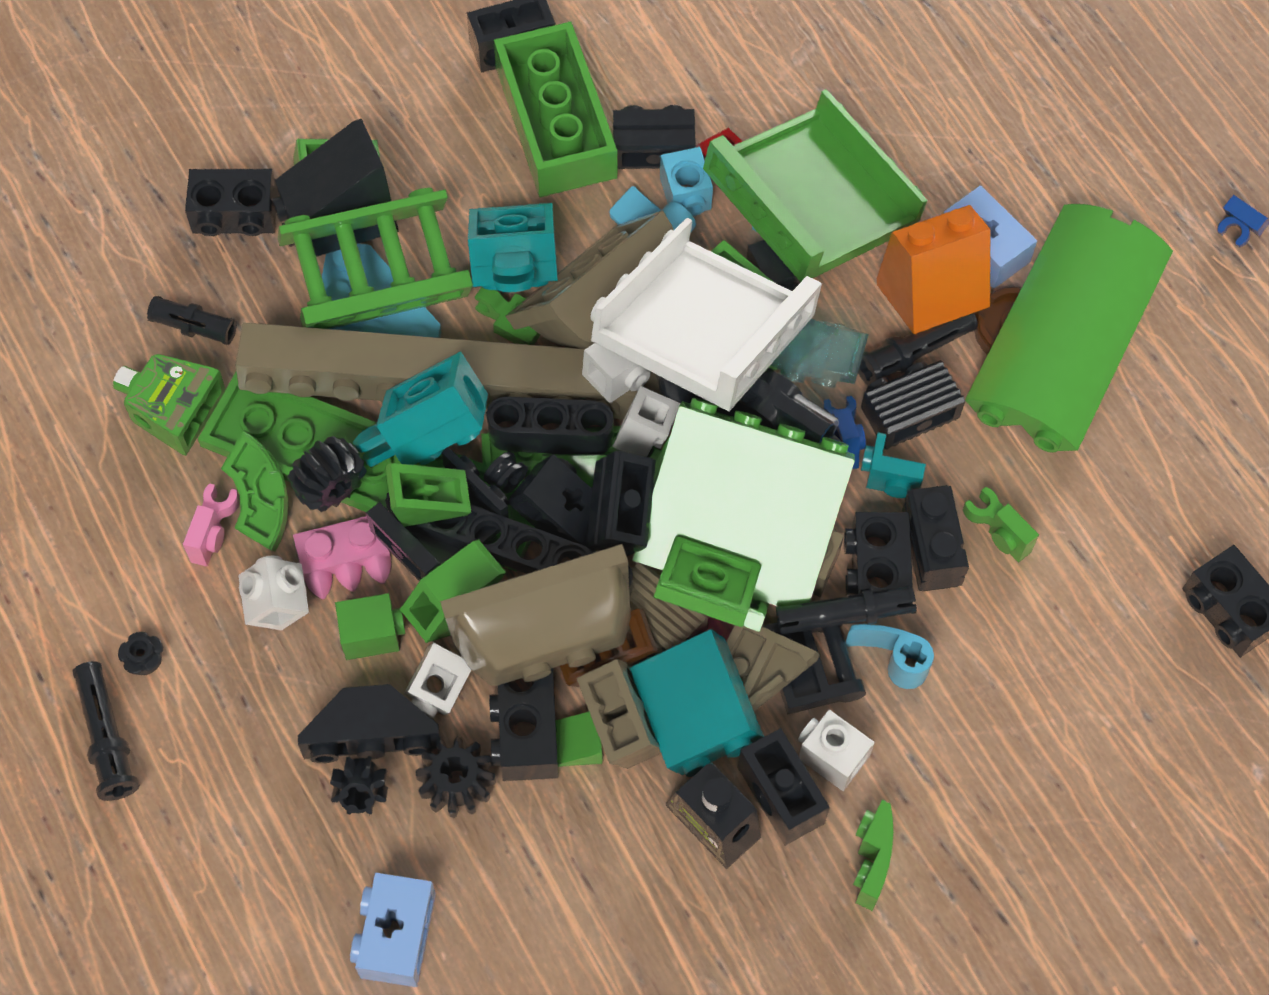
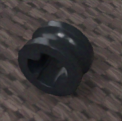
(505, 472)

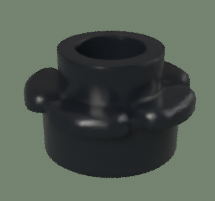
(141, 664)

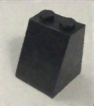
(332, 180)

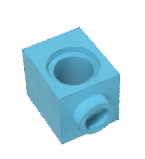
(686, 168)

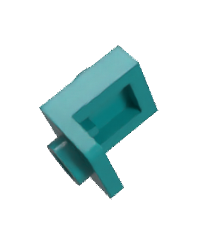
(889, 473)

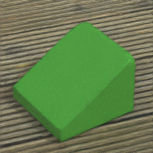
(577, 741)

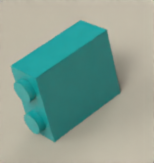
(696, 703)

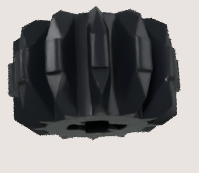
(327, 473)
(471, 785)

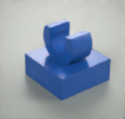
(1244, 217)

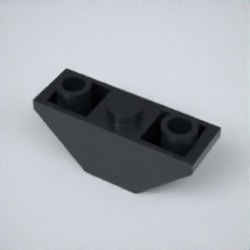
(367, 724)

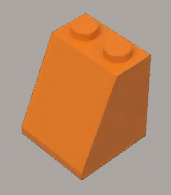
(938, 269)

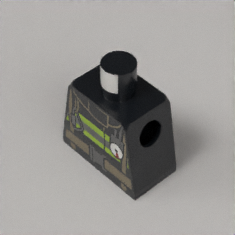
(715, 812)

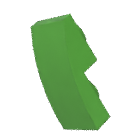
(877, 845)

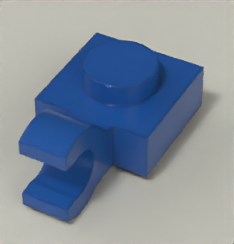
(847, 430)

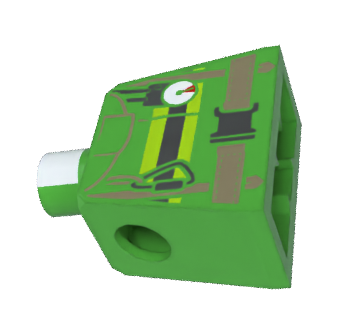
(171, 398)

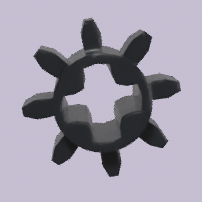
(359, 785)

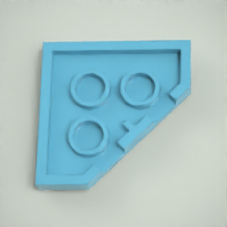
(378, 275)

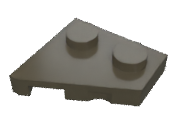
(767, 661)

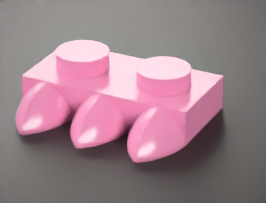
(341, 551)

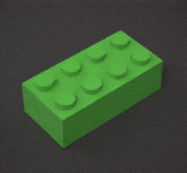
(555, 109)

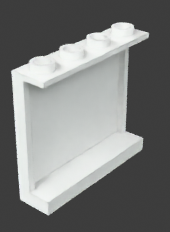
(701, 318)

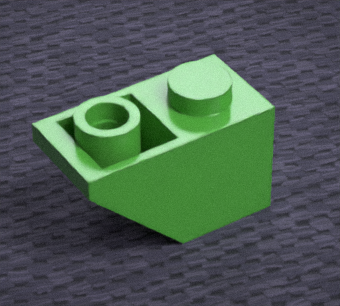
(462, 573)

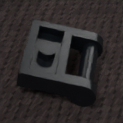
(811, 686)

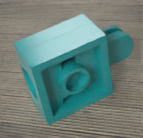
(512, 247)
(427, 415)

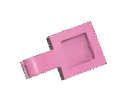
(205, 530)

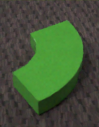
(260, 490)

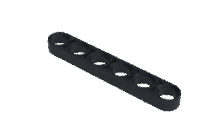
(512, 536)

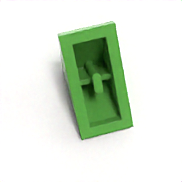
(426, 493)

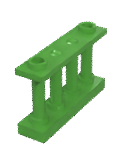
(363, 301)

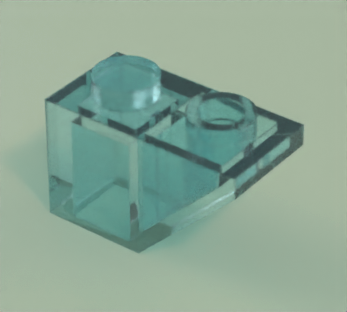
(824, 352)

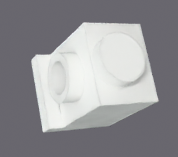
(646, 422)
(451, 671)

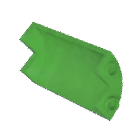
(1069, 327)

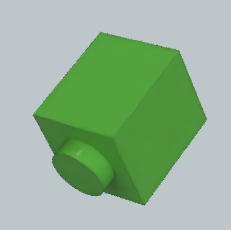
(369, 626)

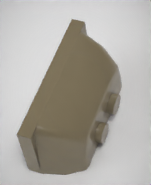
(565, 306)
(543, 618)

